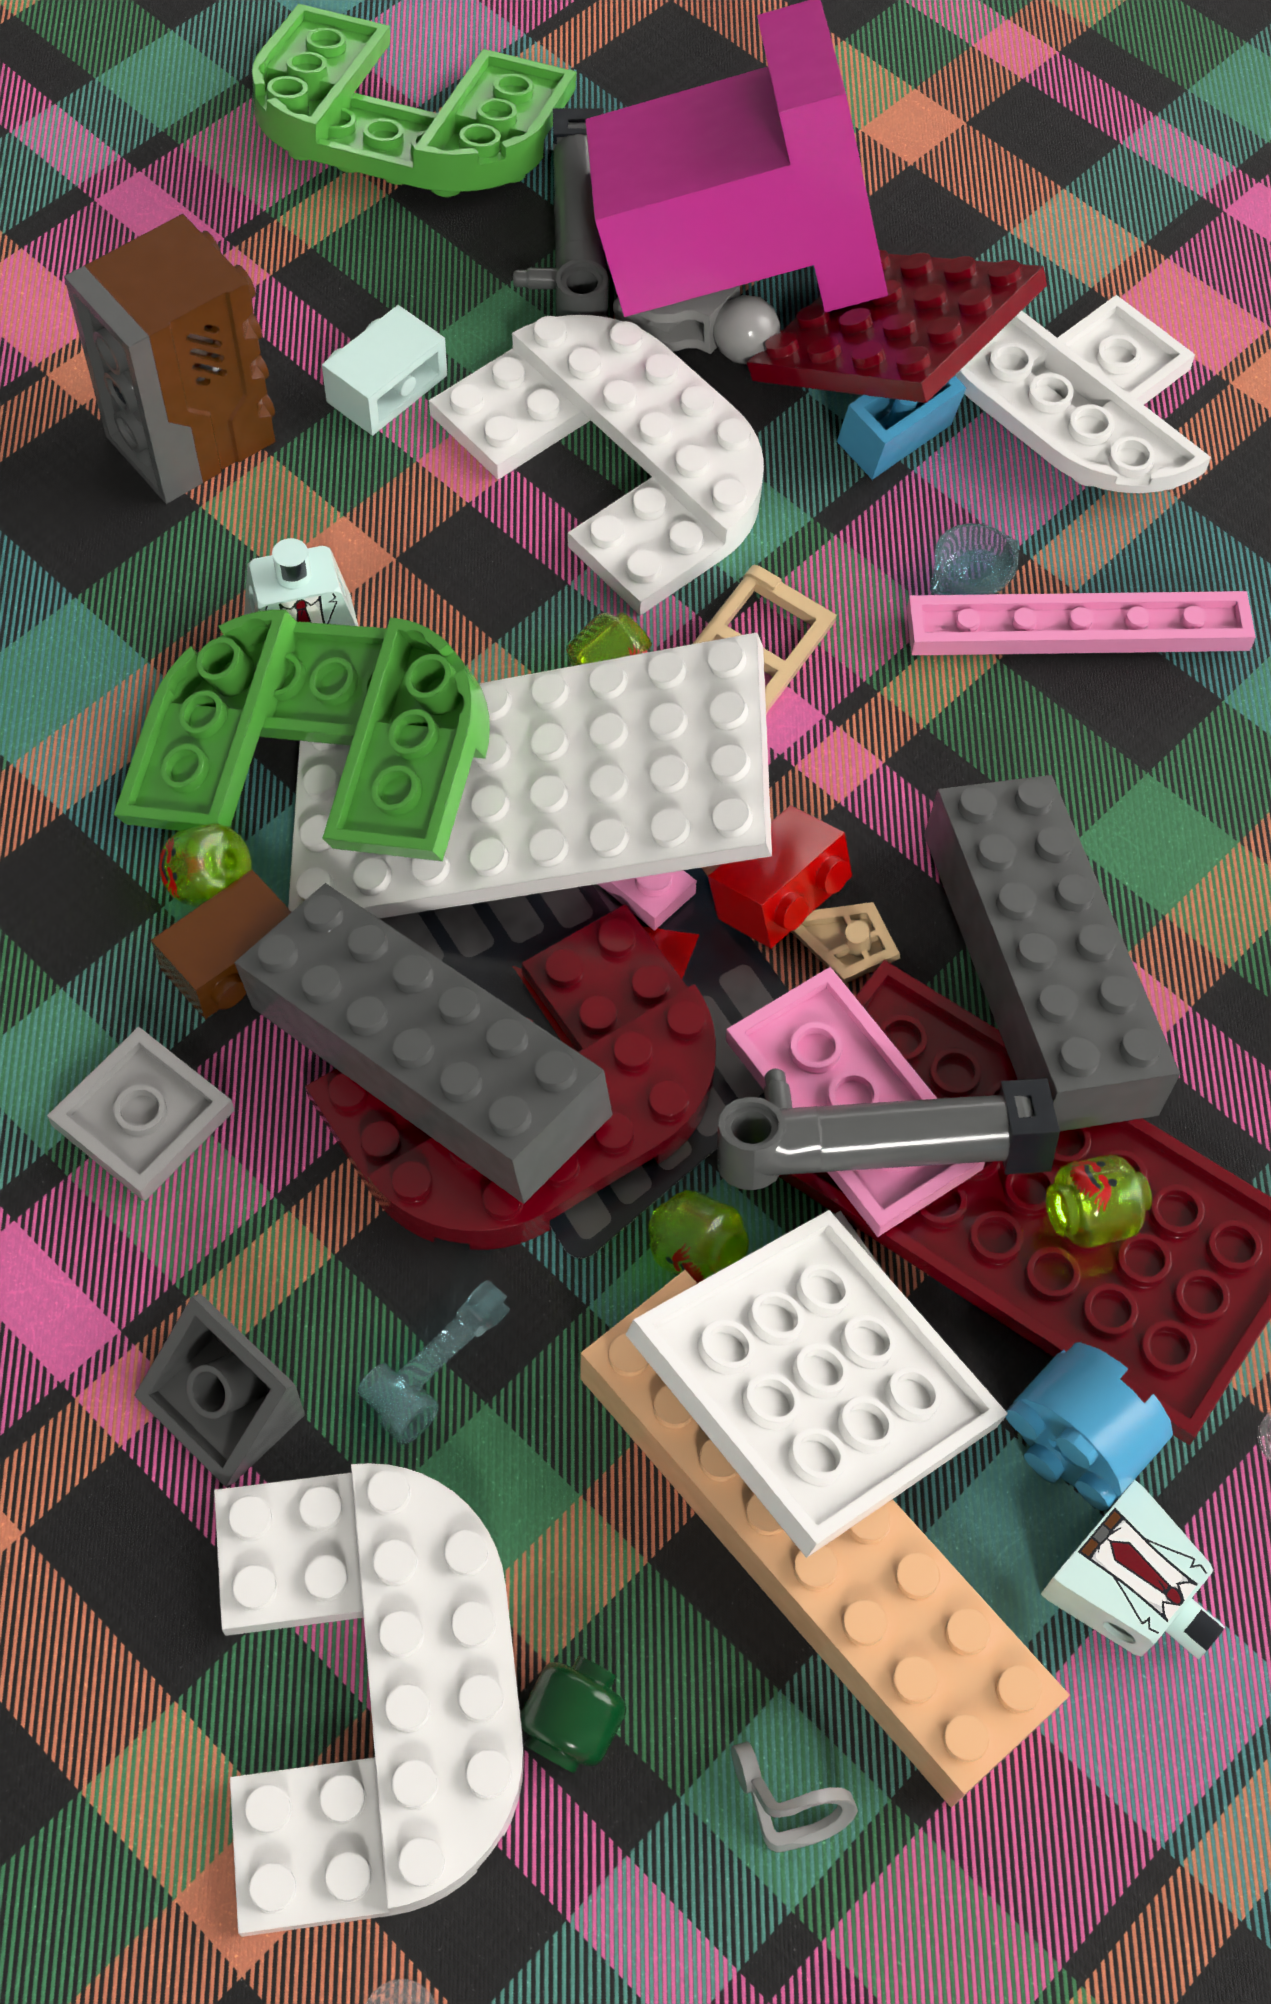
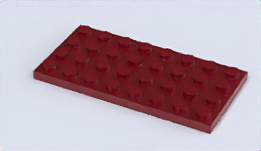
(1167, 1304)

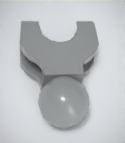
(711, 321)

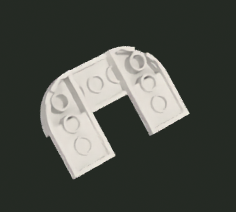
(655, 409)
(441, 1685)

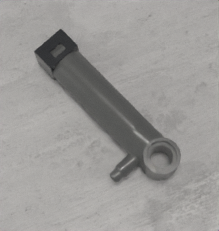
(580, 260)
(774, 1139)

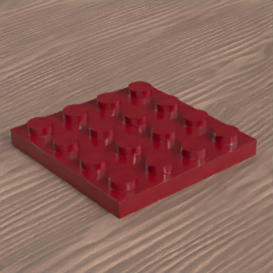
(903, 342)

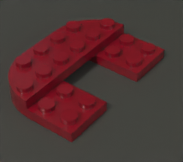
(618, 1010)

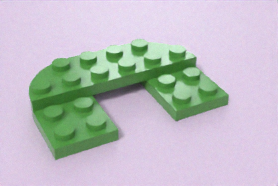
(478, 140)
(383, 691)

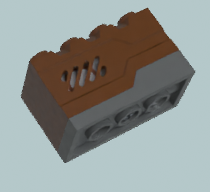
(174, 356)

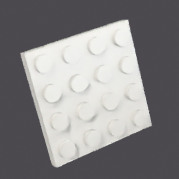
(816, 1379)

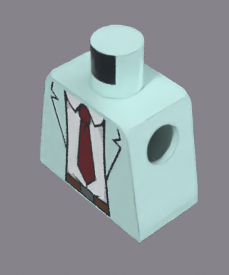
(301, 582)
(1137, 1579)

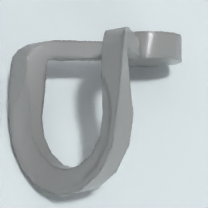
(750, 1780)

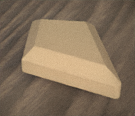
(848, 939)

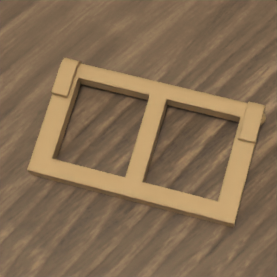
(772, 588)

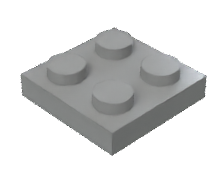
(141, 1113)

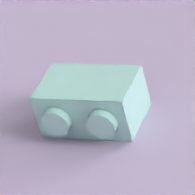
(384, 369)

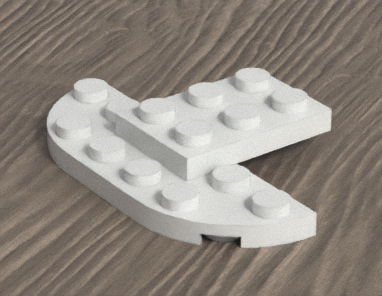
(1085, 397)

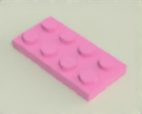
(841, 1058)

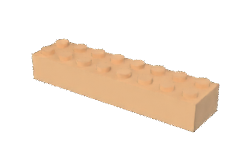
(871, 1602)

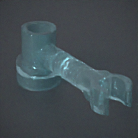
(399, 1396)

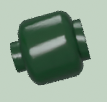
(572, 1713)

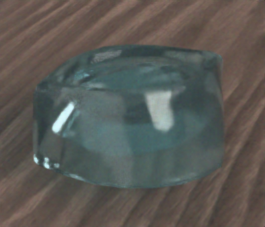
(973, 561)

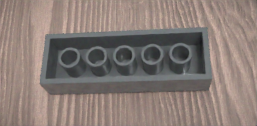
(1049, 951)
(426, 1041)

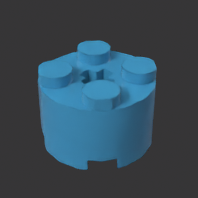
(1088, 1425)

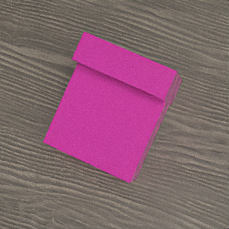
(739, 179)

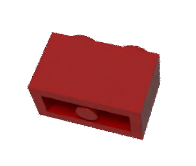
(779, 891)

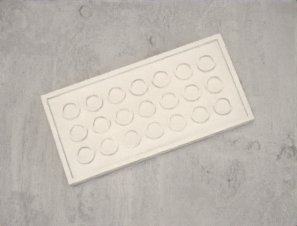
(581, 785)

